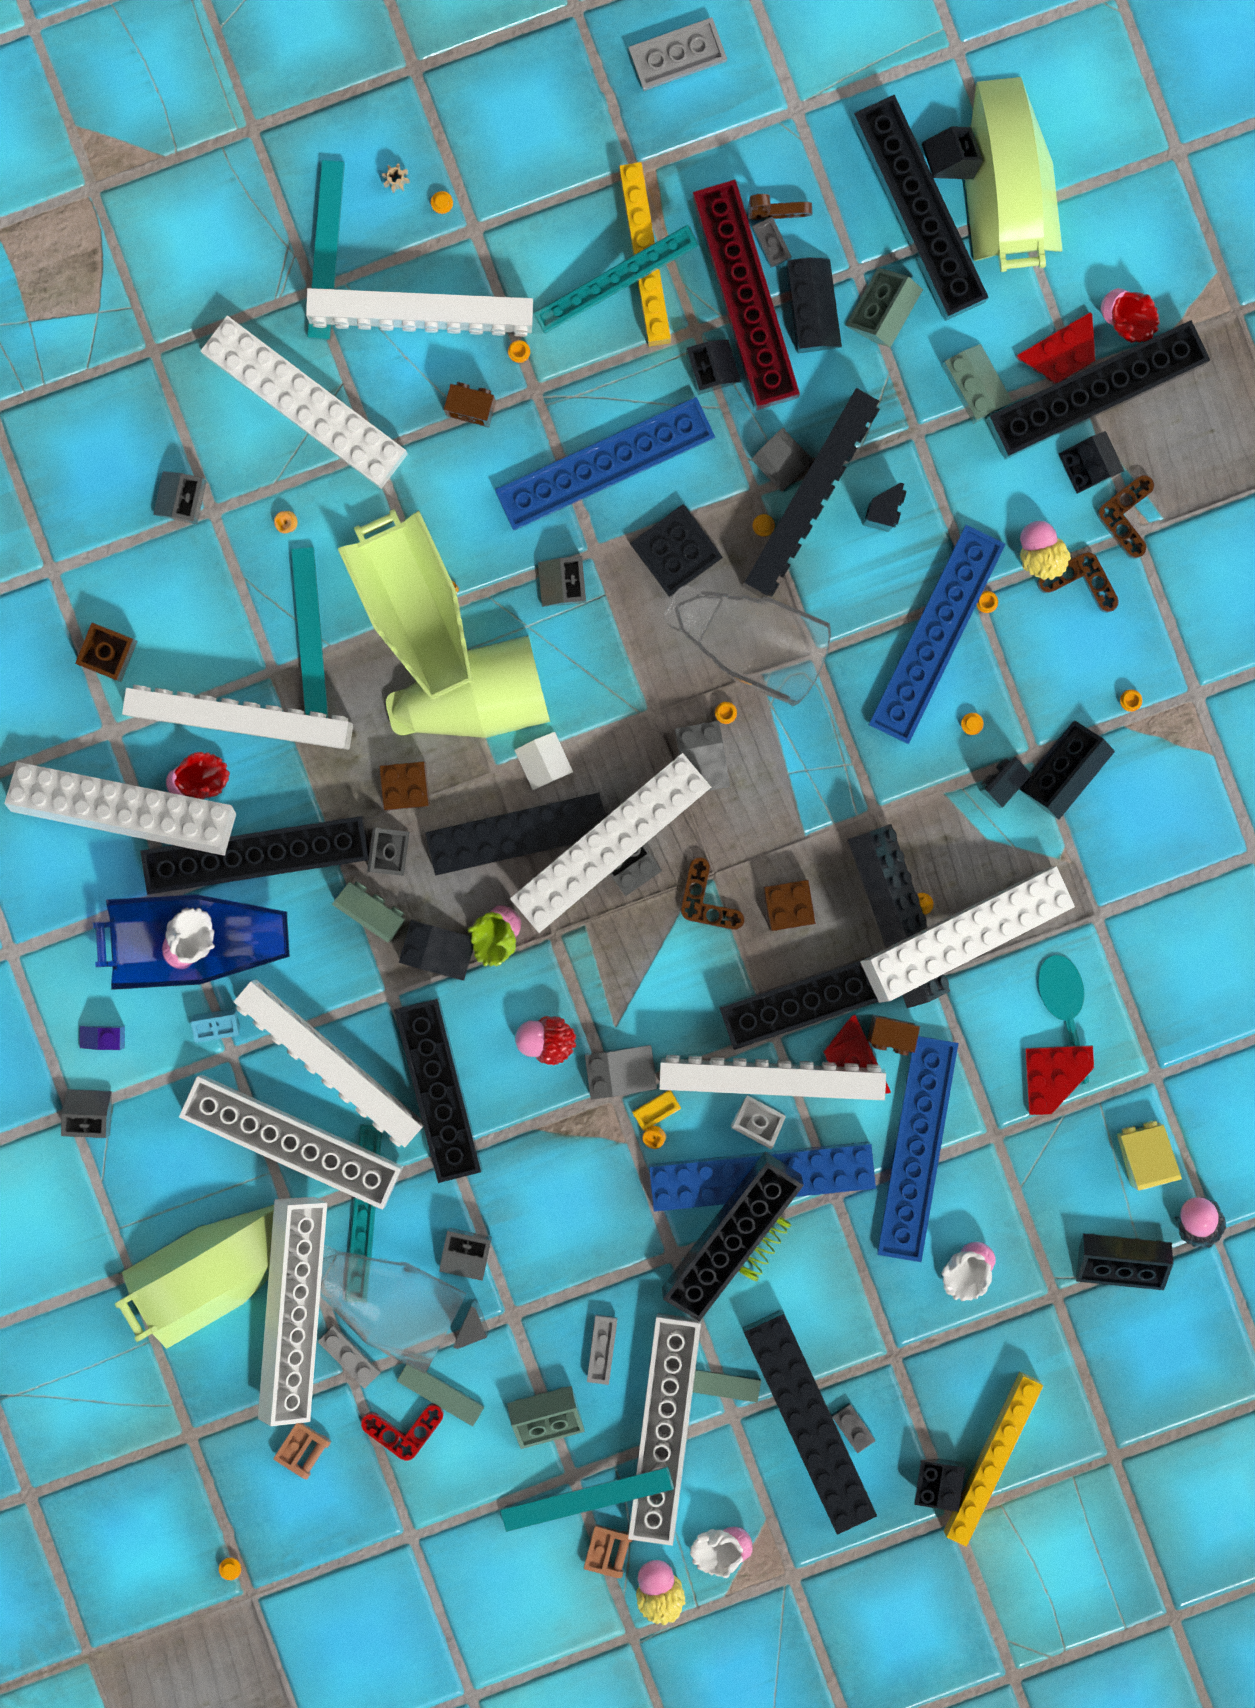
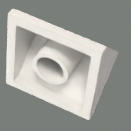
(543, 760)
(758, 1122)

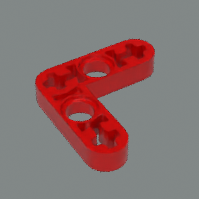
(408, 1439)

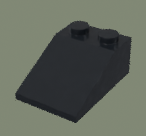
(437, 950)

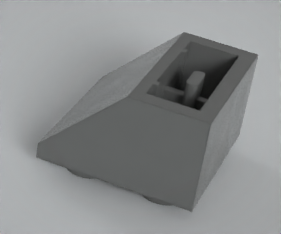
(180, 497)
(562, 581)
(635, 871)
(86, 1113)
(465, 1254)

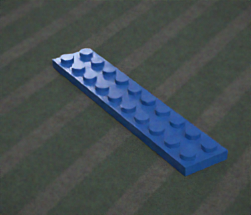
(605, 463)
(936, 634)
(917, 1149)

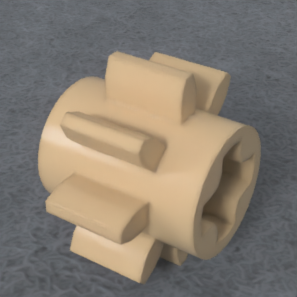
(399, 182)

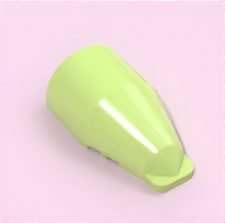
(497, 701)

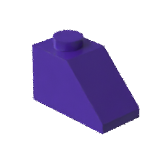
(102, 1037)

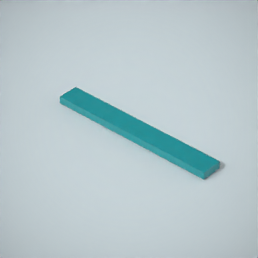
(327, 235)
(616, 279)
(309, 630)
(364, 1213)
(587, 1499)

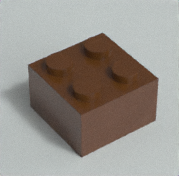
(470, 404)
(106, 652)
(404, 786)
(789, 905)
(893, 1033)

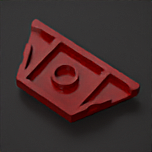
(1063, 351)
(851, 1047)

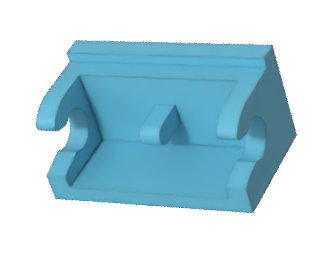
(215, 1025)

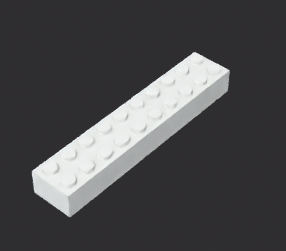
(419, 311)
(304, 402)
(237, 718)
(120, 808)
(610, 843)
(967, 934)
(329, 1062)
(772, 1079)
(291, 1141)
(292, 1310)
(666, 1424)

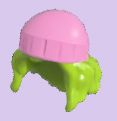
(495, 935)

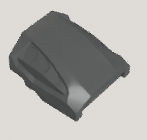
(782, 459)

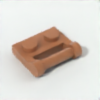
(296, 1444)
(600, 1551)

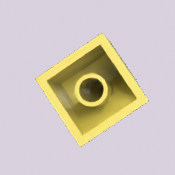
(1148, 1156)

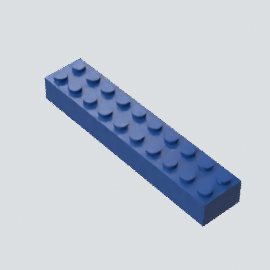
(715, 1179)

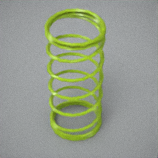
(752, 1274)

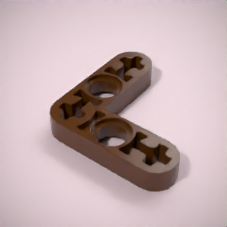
(762, 209)
(1118, 511)
(1080, 571)
(702, 908)

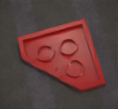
(1055, 1074)

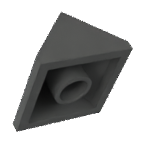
(388, 851)
(473, 1328)

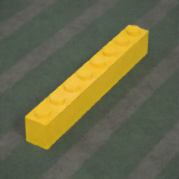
(642, 237)
(993, 1458)

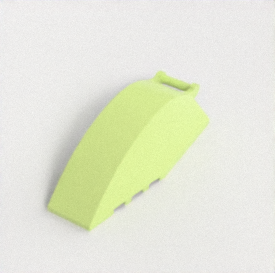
(1014, 190)
(411, 600)
(199, 1276)

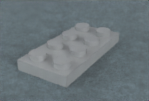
(677, 54)

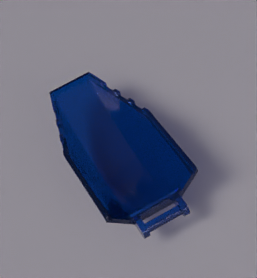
(138, 926)

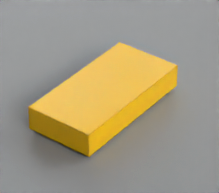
(656, 1109)

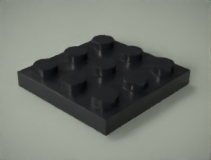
(676, 550)

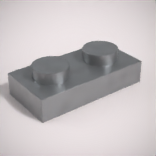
(771, 242)
(853, 1428)

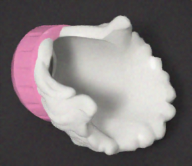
(188, 938)
(969, 1272)
(721, 1550)

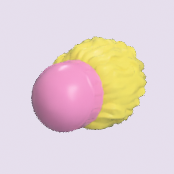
(1042, 551)
(659, 1593)

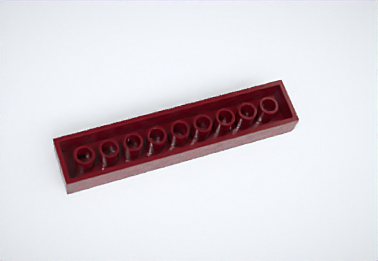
(745, 295)

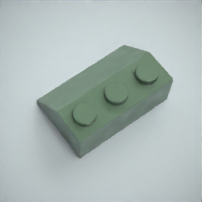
(884, 306)
(976, 383)
(369, 911)
(545, 1417)

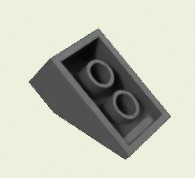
(705, 750)
(620, 1071)

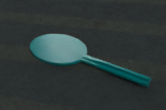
(1062, 993)

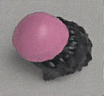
(1200, 1222)

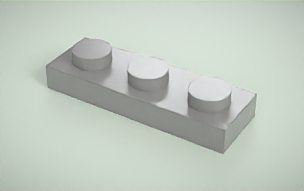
(602, 1349)
(349, 1356)

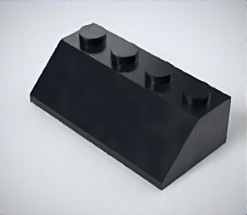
(813, 304)
(1067, 769)
(1124, 1261)

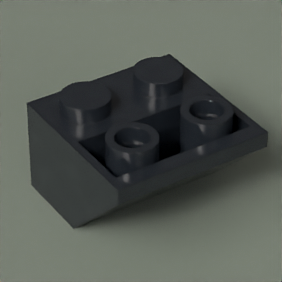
(953, 153)
(712, 365)
(1091, 462)
(882, 509)
(1005, 782)
(940, 1484)

